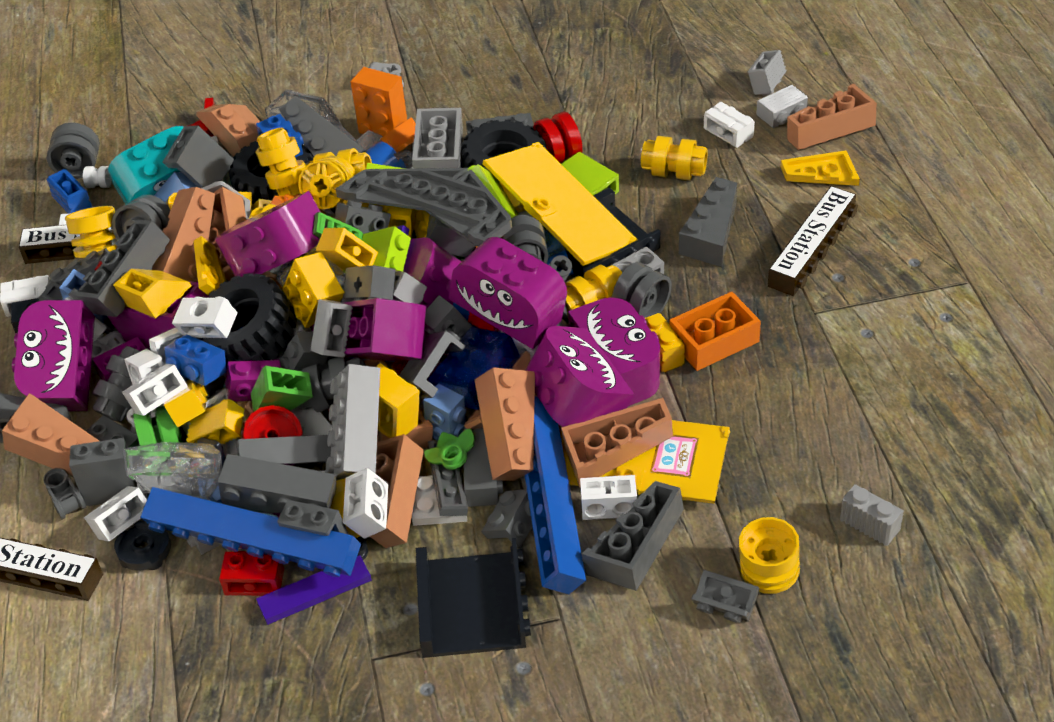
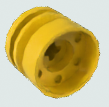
(333, 171)
(93, 230)
(769, 554)

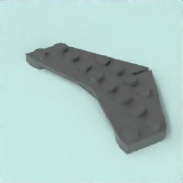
(446, 193)

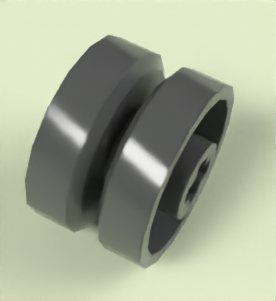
(72, 148)
(142, 208)
(643, 289)

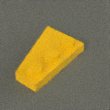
(821, 168)
(208, 266)

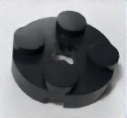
(144, 558)

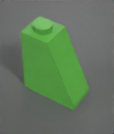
(281, 388)

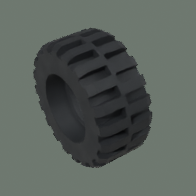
(495, 140)
(249, 176)
(268, 330)

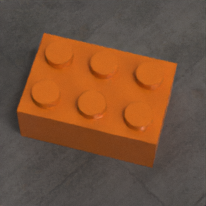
(378, 101)
(716, 330)

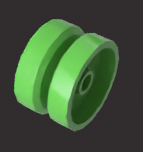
(163, 431)

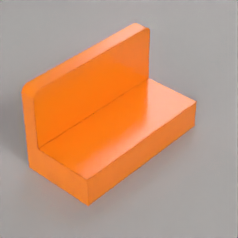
(401, 136)

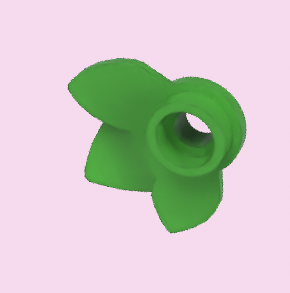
(451, 450)

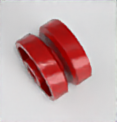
(560, 135)
(271, 422)

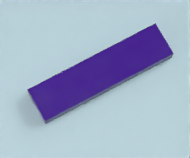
(310, 592)

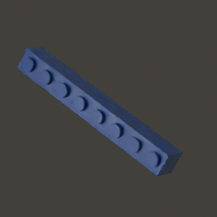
(552, 508)
(249, 531)

